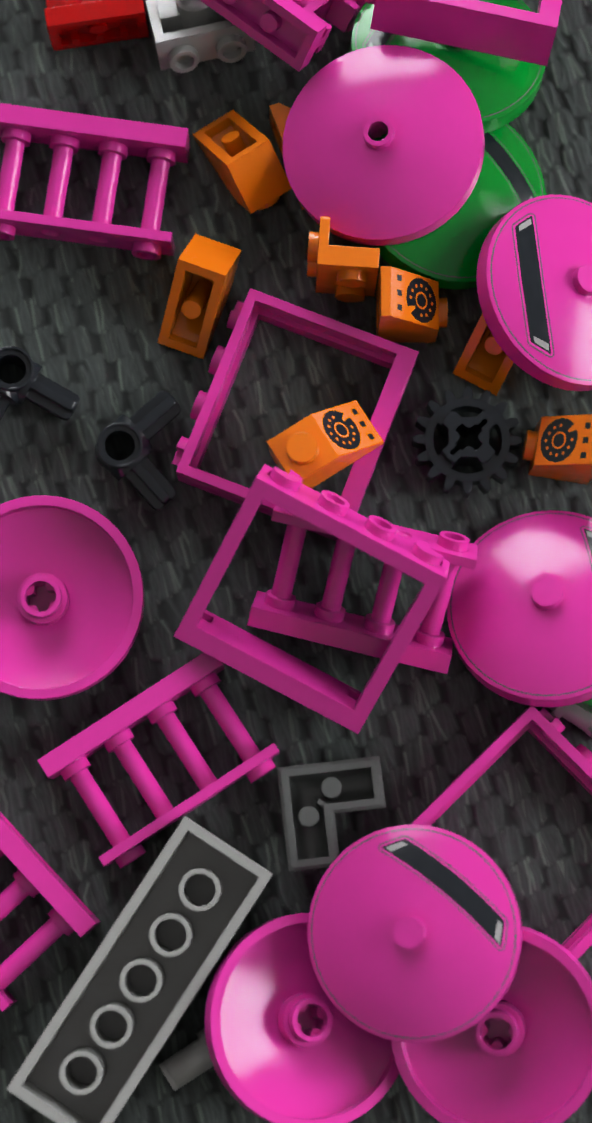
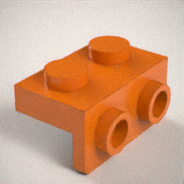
(341, 269)

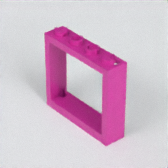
(473, 25)
(226, 365)
(278, 668)
(547, 732)

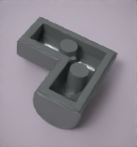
(312, 798)

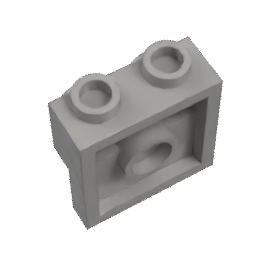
(193, 33)

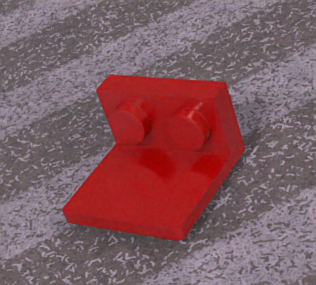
(94, 22)

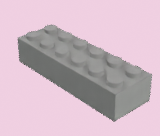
(140, 979)

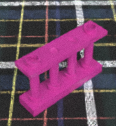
(114, 141)
(328, 620)
(116, 736)
(32, 877)

